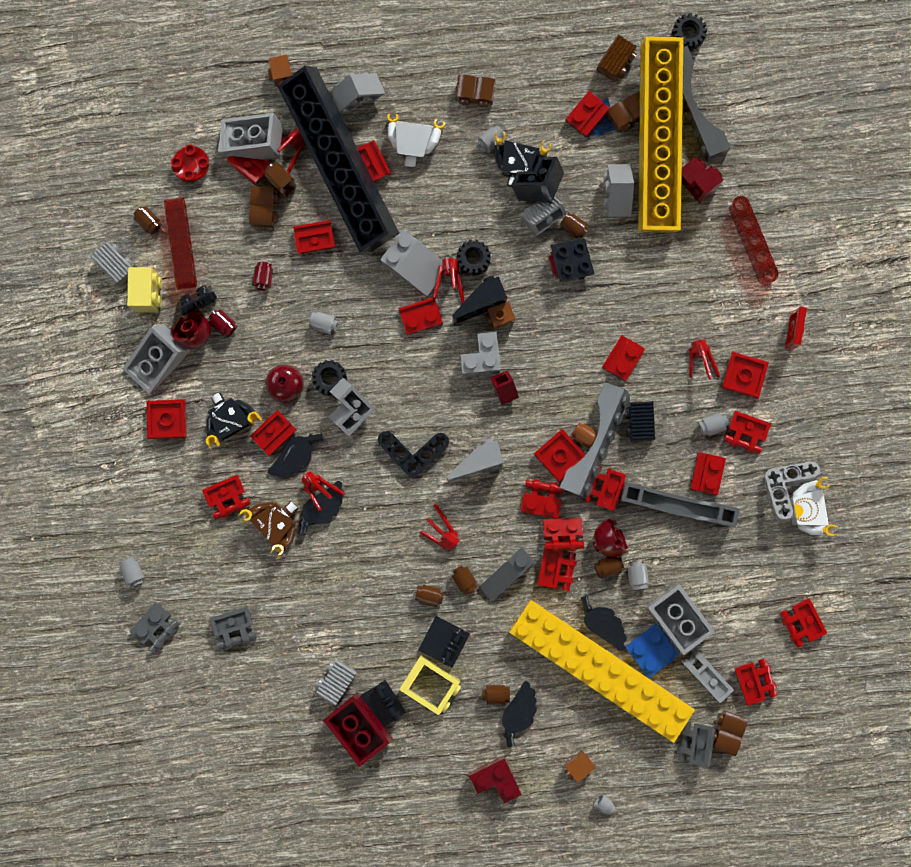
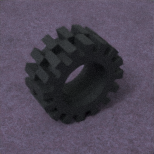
(694, 22)
(473, 246)
(321, 369)

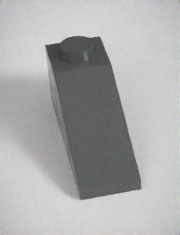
(506, 574)

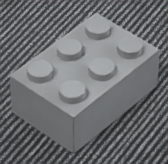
(679, 619)

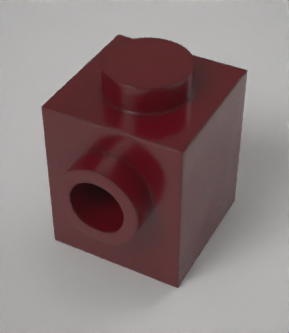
(504, 387)

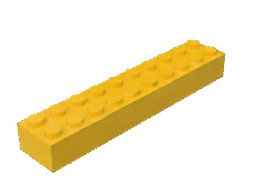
(660, 134)
(601, 670)

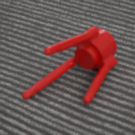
(294, 139)
(450, 268)
(701, 349)
(313, 482)
(448, 539)

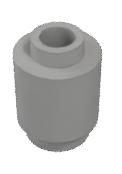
(486, 140)
(323, 323)
(713, 424)
(131, 572)
(638, 575)

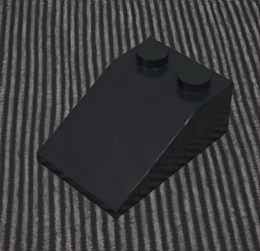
(485, 296)

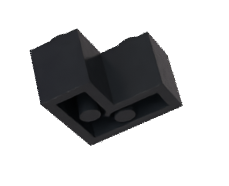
(540, 183)

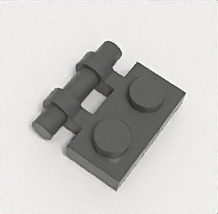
(231, 622)
(150, 623)
(701, 744)

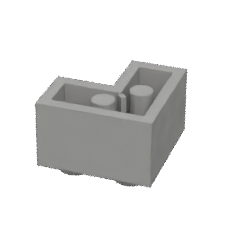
(356, 90)
(620, 187)
(485, 361)
(353, 407)

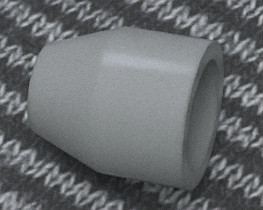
(604, 805)

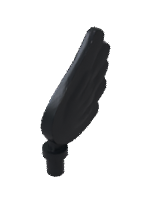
(295, 455)
(329, 508)
(604, 624)
(519, 712)

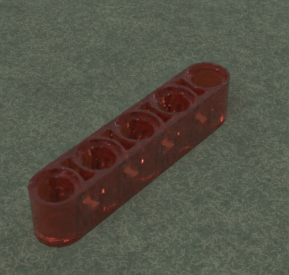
(180, 243)
(751, 249)

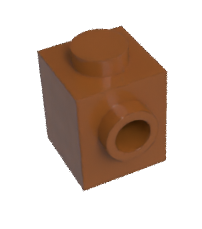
(280, 69)
(500, 315)
(579, 766)

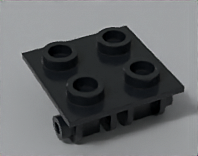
(572, 260)
(186, 302)
(444, 641)
(383, 703)

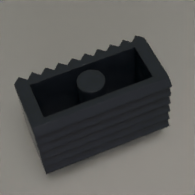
(641, 421)

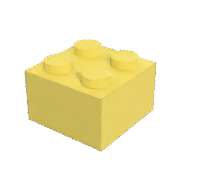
(144, 290)

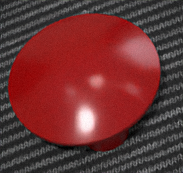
(190, 163)

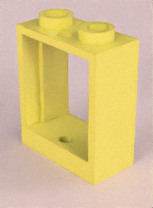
(453, 690)

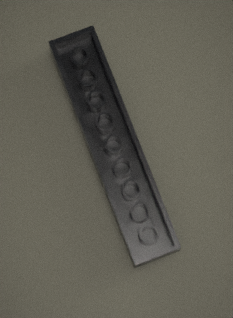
(338, 159)

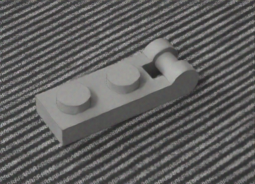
(708, 677)

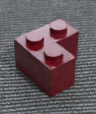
(699, 180)
(499, 774)

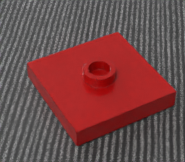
(795, 328)
(745, 375)
(166, 419)
(559, 454)

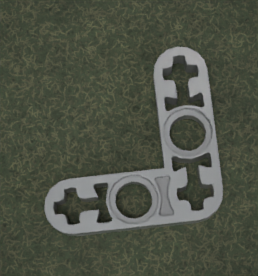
(783, 481)

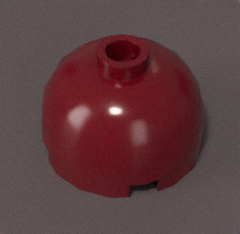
(192, 330)
(284, 392)
(610, 539)

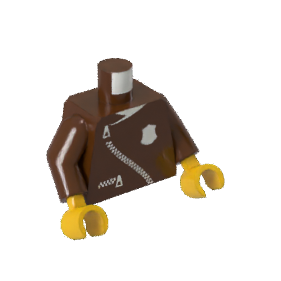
(273, 523)

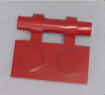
(750, 427)
(610, 489)
(225, 491)
(539, 504)
(563, 529)
(551, 566)
(808, 619)
(750, 683)

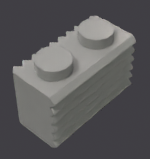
(542, 215)
(112, 263)
(336, 682)

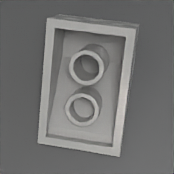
(251, 136)
(412, 262)
(155, 358)
(481, 459)

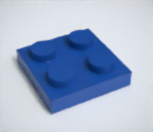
(651, 650)

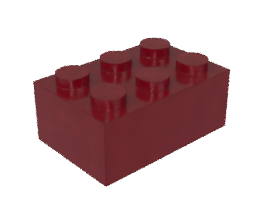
(358, 729)

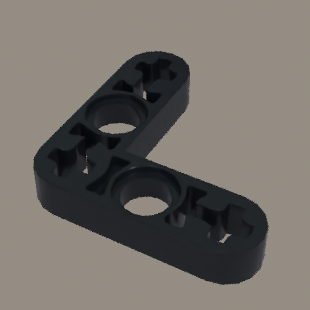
(409, 458)

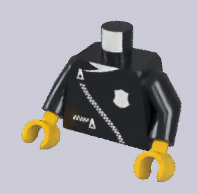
(516, 157)
(228, 419)

